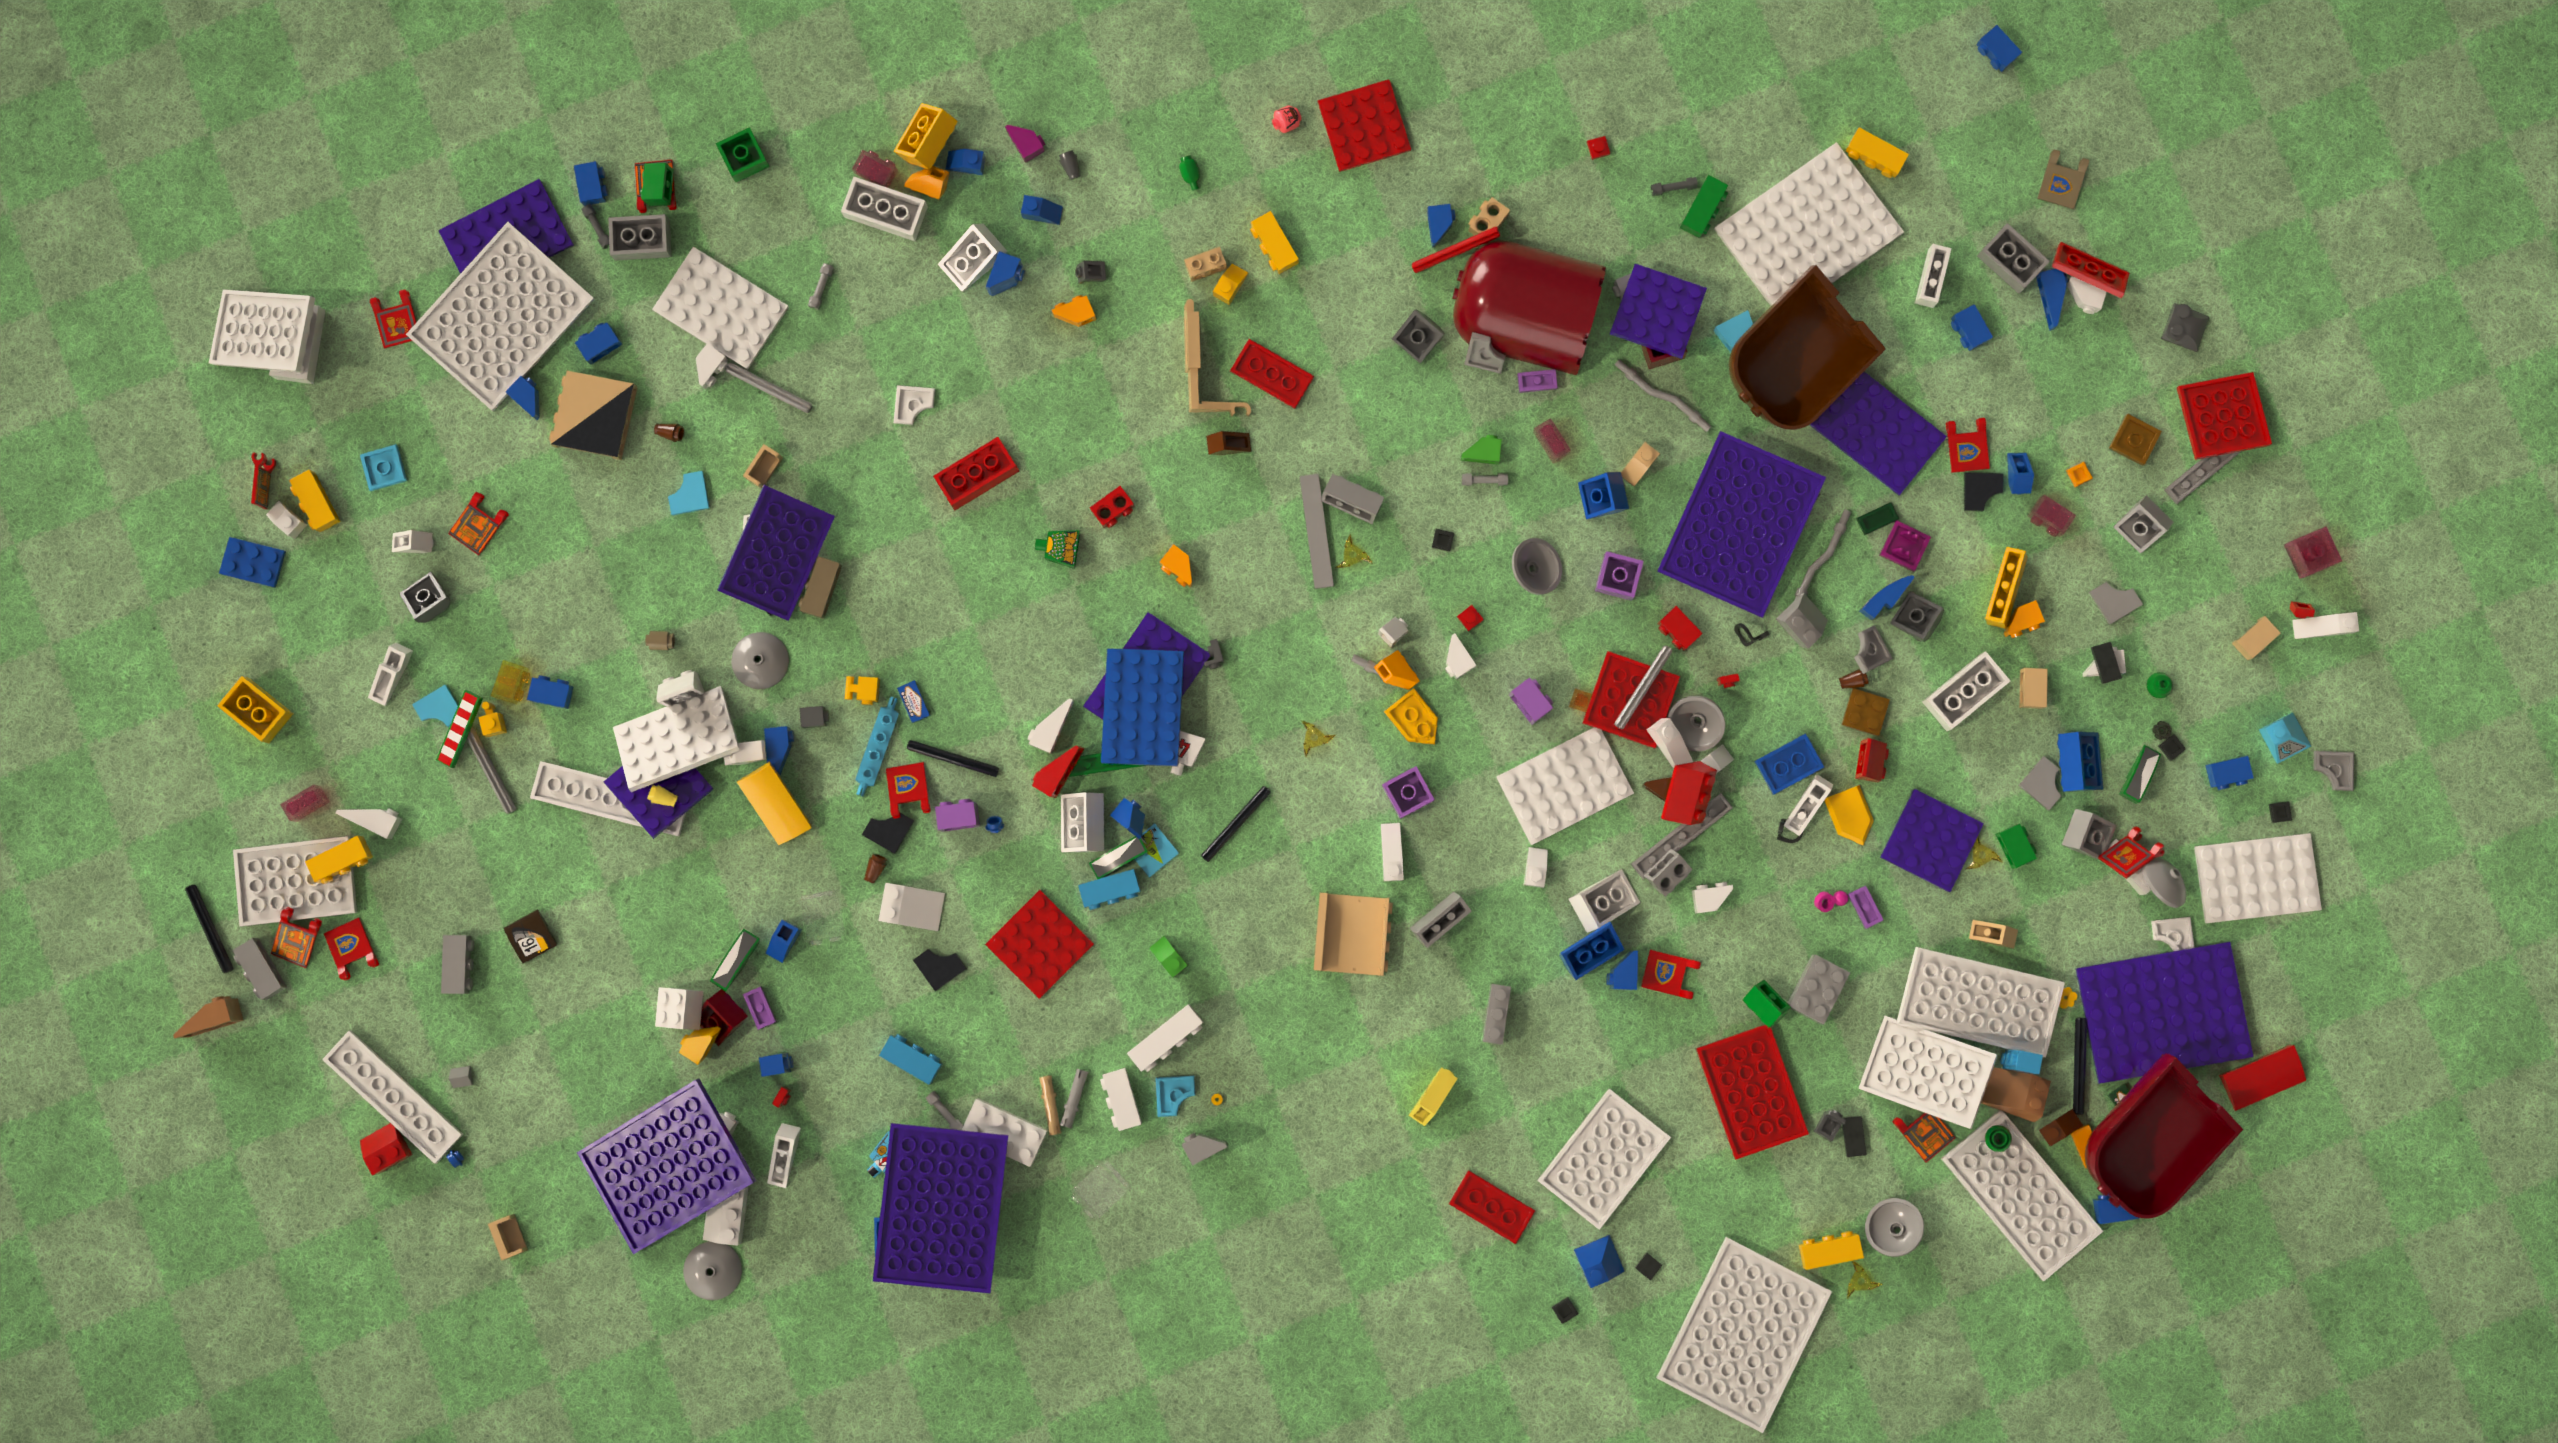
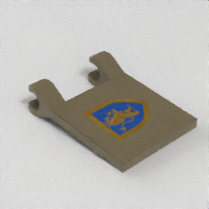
(2061, 183)

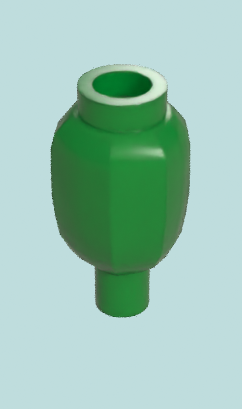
(1190, 171)

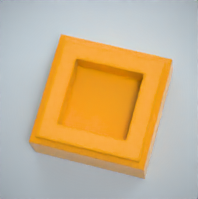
(2079, 474)

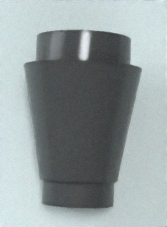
(1070, 164)

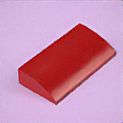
(976, 473)
(2263, 1077)

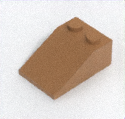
(214, 1015)
(2017, 1093)

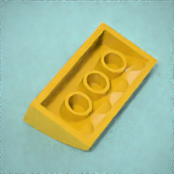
(774, 803)

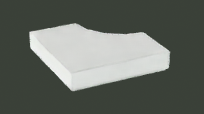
(911, 402)
(2174, 932)

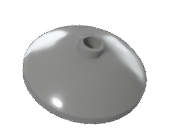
(1544, 565)
(771, 667)
(1702, 734)
(2165, 882)
(1887, 1217)
(725, 1267)

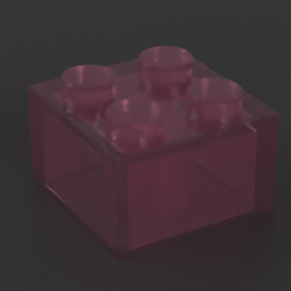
(2313, 552)

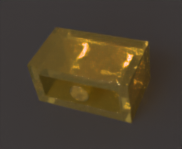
(510, 682)

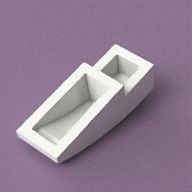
(389, 673)

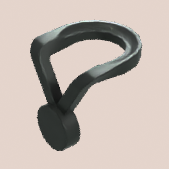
(1737, 631)
(1780, 830)

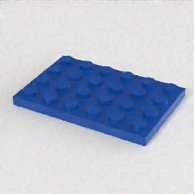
(1142, 707)

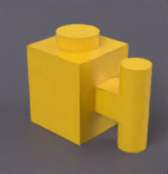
(866, 690)
(491, 723)

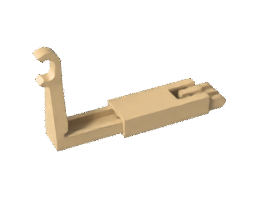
(1192, 366)

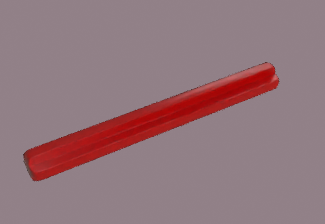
(1455, 249)

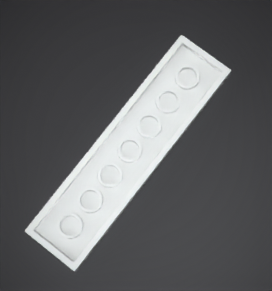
(586, 794)
(392, 1097)

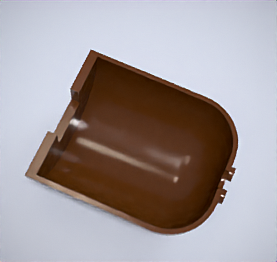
(1801, 354)

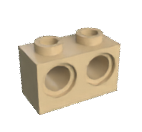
(1487, 219)
(1205, 264)

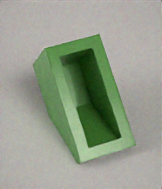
(1484, 451)
(1168, 957)

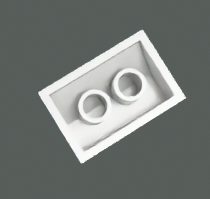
(1082, 822)
(726, 1220)

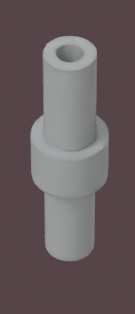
(1368, 665)

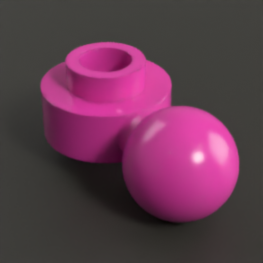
(1839, 898)

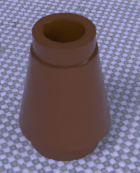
(672, 432)
(1854, 680)
(875, 867)

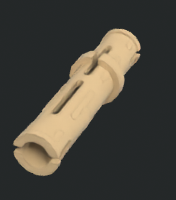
(1050, 1105)

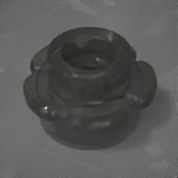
(2162, 735)

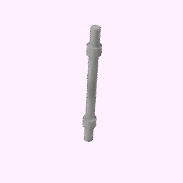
(1631, 374)
(1839, 529)

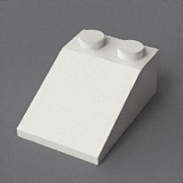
(971, 256)
(679, 689)
(1604, 901)
(911, 907)

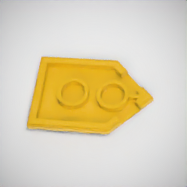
(1414, 718)
(1850, 814)

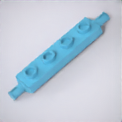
(876, 746)

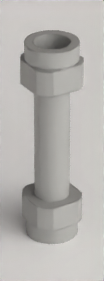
(826, 271)
(1501, 479)
(933, 1099)

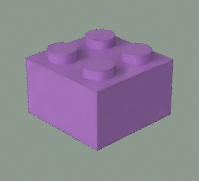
(1619, 576)
(1531, 700)
(1408, 792)
(957, 816)

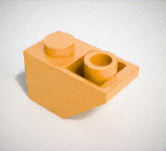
(929, 182)
(1075, 312)
(1178, 564)
(2024, 617)
(1396, 671)

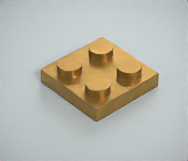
(2135, 439)
(1865, 712)

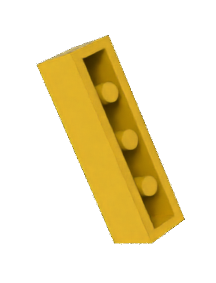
(2006, 587)

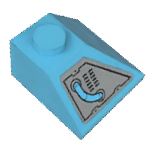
(2284, 738)

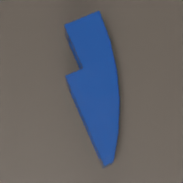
(1886, 597)

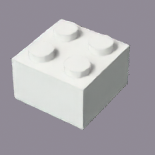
(679, 1008)

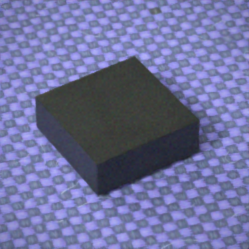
(1442, 540)
(2172, 747)
(2280, 812)
(1648, 1266)
(1564, 1310)

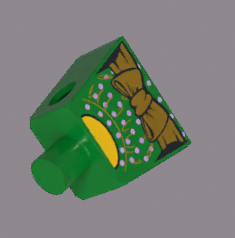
(1060, 547)

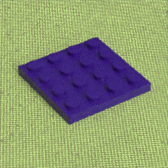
(1658, 311)
(655, 818)
(1931, 840)

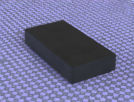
(2106, 662)
(1854, 1137)

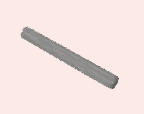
(768, 387)
(1643, 687)
(490, 772)

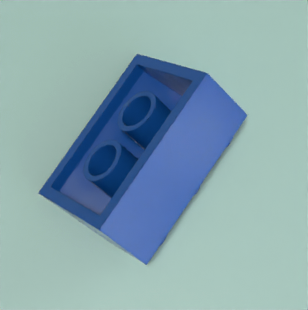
(2080, 761)
(1591, 951)

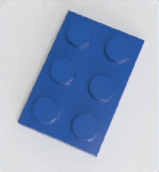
(252, 562)
(1789, 764)

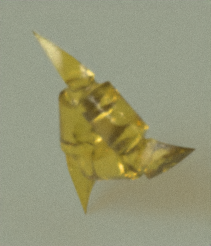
(1351, 561)
(1311, 744)
(1989, 855)
(1854, 1284)

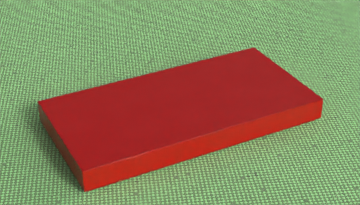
(2090, 270)
(1272, 373)
(1491, 1207)

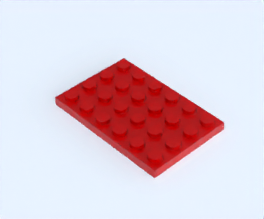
(1752, 1091)

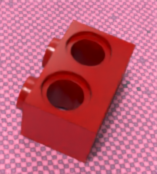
(1109, 503)

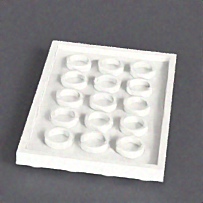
(720, 308)
(262, 330)
(676, 739)
(1564, 785)
(279, 878)
(2257, 878)
(1928, 1072)
(1604, 1158)

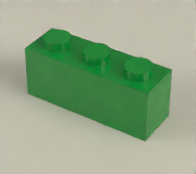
(1704, 207)

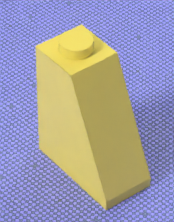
(1433, 1096)

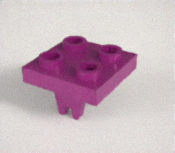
(1905, 546)

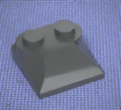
(2185, 327)
(1418, 335)
(425, 598)
(1918, 617)

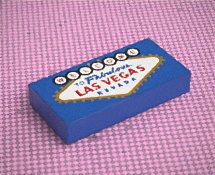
(913, 701)

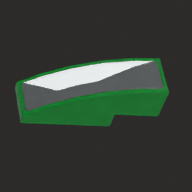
(2140, 775)
(1118, 857)
(735, 960)

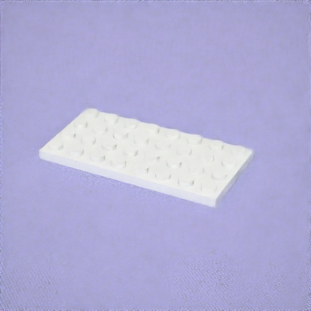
(1980, 1002)
(2023, 1197)

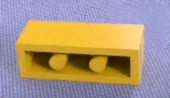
(1876, 153)
(1274, 243)
(314, 501)
(339, 860)
(1831, 1250)

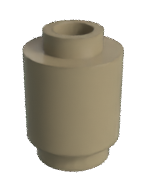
(660, 640)

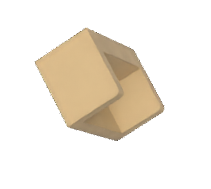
(763, 466)
(2256, 638)
(2033, 688)
(507, 1237)

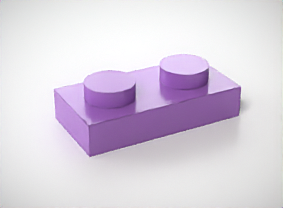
(1537, 381)
(1865, 907)
(759, 1008)

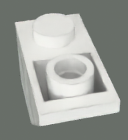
(710, 362)
(1710, 899)

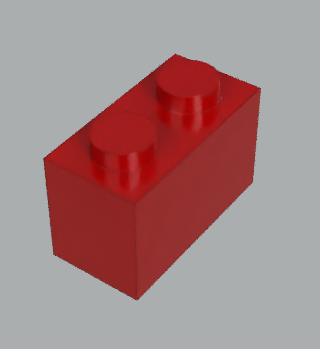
(1679, 628)

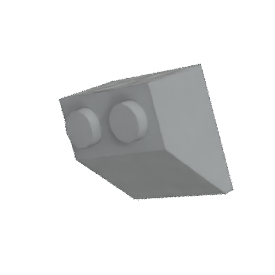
(2143, 524)
(1803, 621)
(2088, 834)
(1201, 1147)

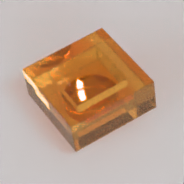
(1580, 700)

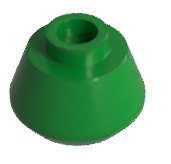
(2155, 686)
(2002, 1135)

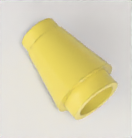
(662, 796)

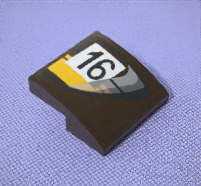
(530, 936)

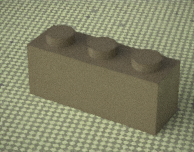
(820, 587)

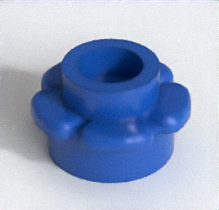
(994, 824)
(455, 1158)

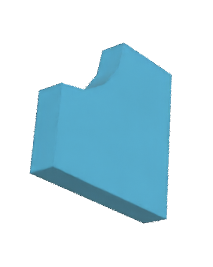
(691, 495)
(437, 705)
(1171, 1092)

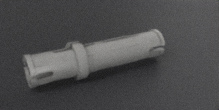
(1074, 1098)

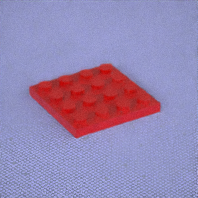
(1364, 125)
(2224, 415)
(1614, 688)
(1039, 944)

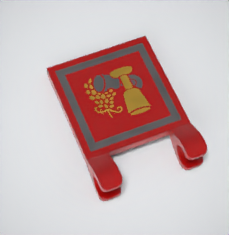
(394, 321)
(2128, 855)

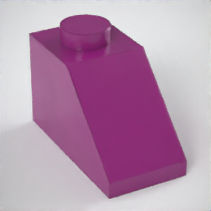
(1026, 142)

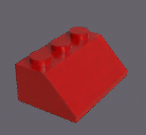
(1689, 793)

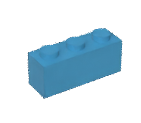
(1109, 889)
(911, 1058)
(2021, 1061)

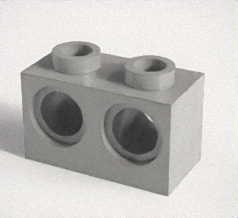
(1666, 870)

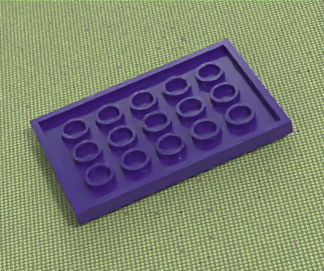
(525, 209)
(1879, 432)
(775, 553)
(1156, 635)

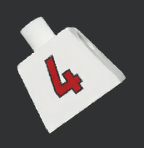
(1189, 750)

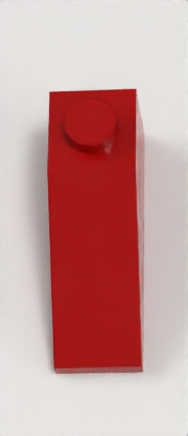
(1055, 774)

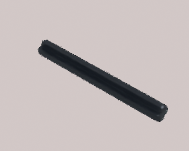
(952, 758)
(1236, 823)
(209, 928)
(2079, 1065)

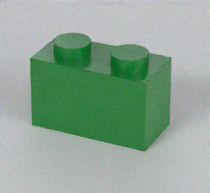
(657, 184)
(2016, 846)
(1766, 1003)

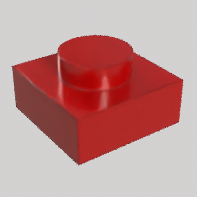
(1598, 147)
(2302, 610)
(1470, 618)
(1728, 681)
(782, 1097)

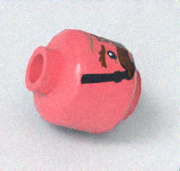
(1286, 119)

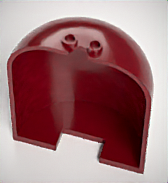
(1529, 303)
(2158, 1140)

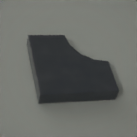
(1979, 488)
(888, 832)
(939, 969)

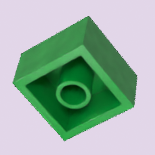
(742, 154)

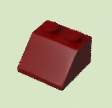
(1871, 760)
(384, 1149)

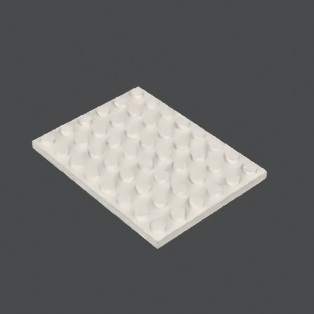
(1810, 218)
(500, 316)
(1744, 1334)

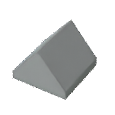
(460, 1077)

